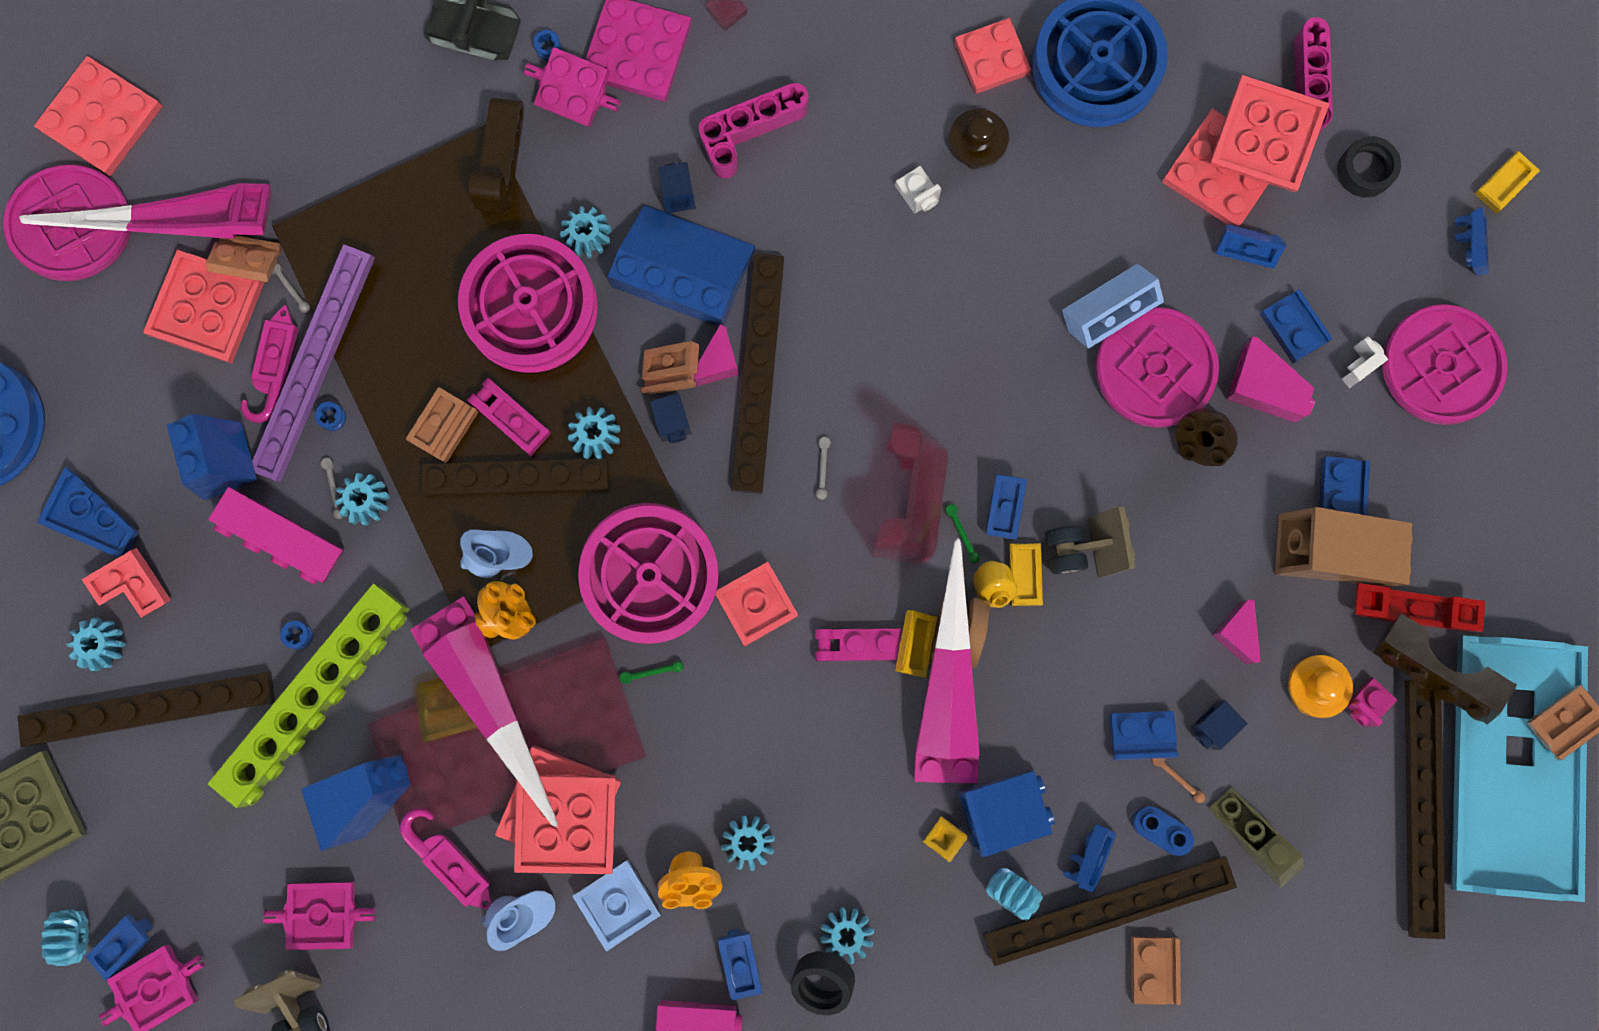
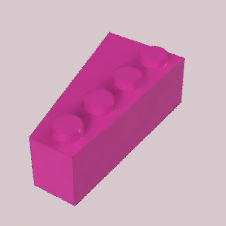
(275, 535)

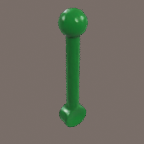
(951, 511)
(626, 677)

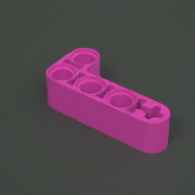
(1319, 53)
(756, 124)

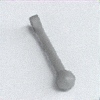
(304, 306)
(824, 444)
(328, 464)

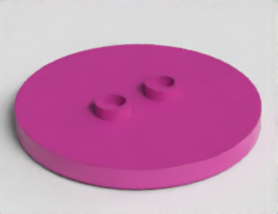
(58, 250)
(1445, 364)
(1157, 368)

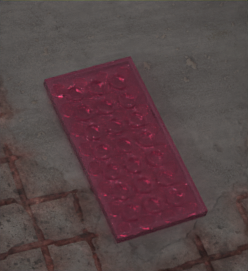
(561, 704)

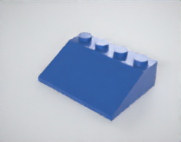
(681, 266)

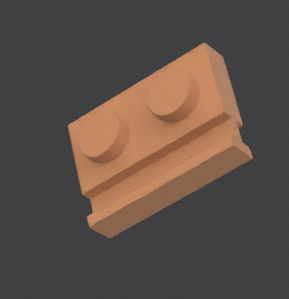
(244, 258)
(670, 368)
(442, 425)
(1567, 722)
(1155, 970)

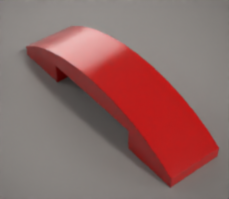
(1424, 609)

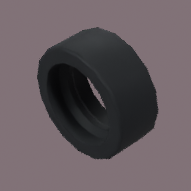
(1384, 151)
(821, 1001)

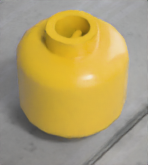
(994, 584)

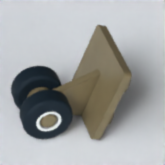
(1109, 542)
(283, 993)

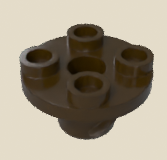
(978, 138)
(1206, 437)

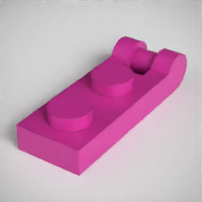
(510, 417)
(858, 644)

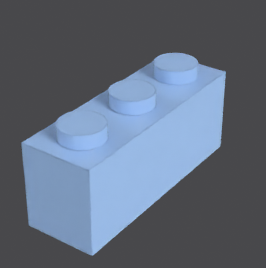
(1113, 305)

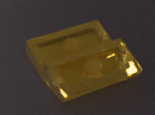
(440, 711)

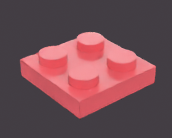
(992, 55)
(756, 604)

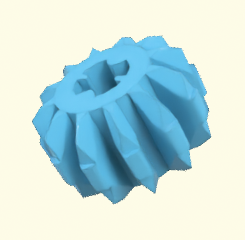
(590, 223)
(588, 423)
(353, 491)
(95, 656)
(748, 831)
(1014, 893)
(858, 934)
(65, 937)

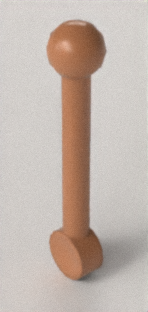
(1198, 796)

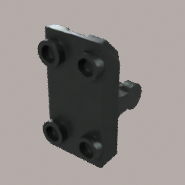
(473, 27)

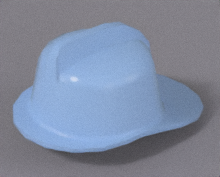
(492, 551)
(515, 919)

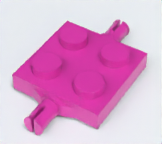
(572, 87)
(320, 915)
(152, 990)

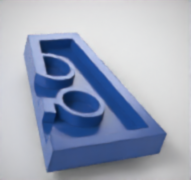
(86, 516)

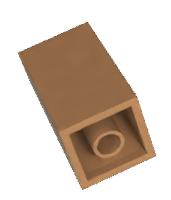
(1343, 547)

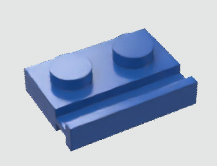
(1295, 326)
(1344, 485)
(1143, 735)

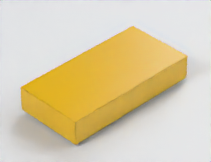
(1507, 182)
(1027, 572)
(916, 643)

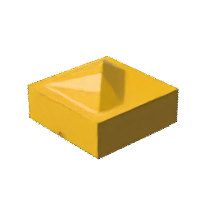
(945, 839)

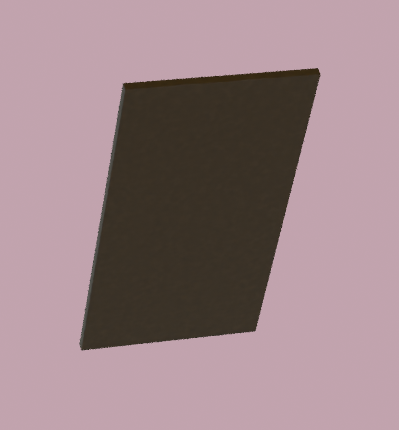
(411, 341)

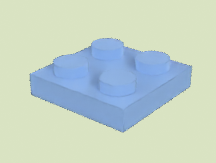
(617, 905)

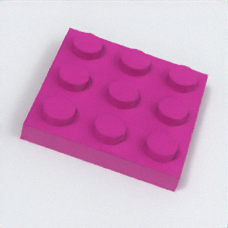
(639, 46)

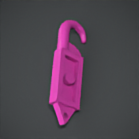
(272, 362)
(447, 863)

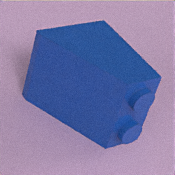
(211, 454)
(354, 800)
(1006, 812)

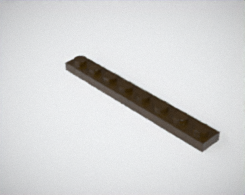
(758, 374)
(145, 709)
(1424, 812)
(1109, 910)

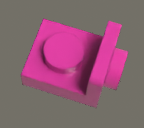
(1370, 703)

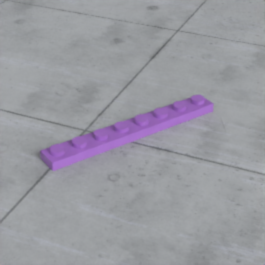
(312, 363)

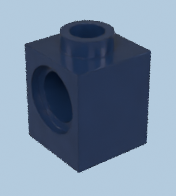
(676, 187)
(670, 418)
(1218, 726)

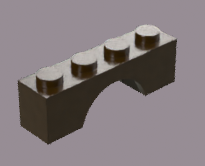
(1409, 650)

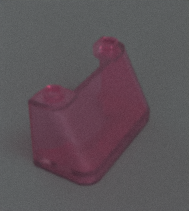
(916, 536)

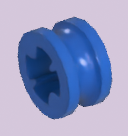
(544, 36)
(320, 416)
(287, 632)

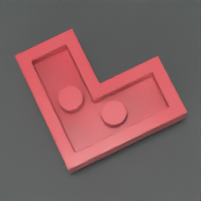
(128, 575)

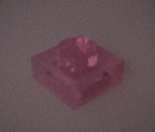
(727, 11)

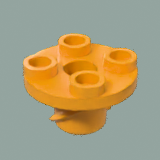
(503, 611)
(1320, 686)
(689, 883)

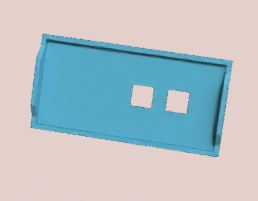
(1519, 824)

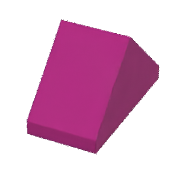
(717, 360)
(1240, 632)

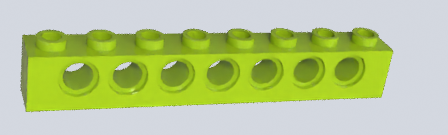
(231, 778)

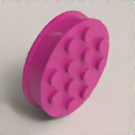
(528, 303)
(648, 573)

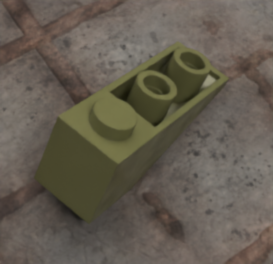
(1258, 838)

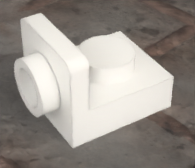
(918, 190)
(1370, 358)

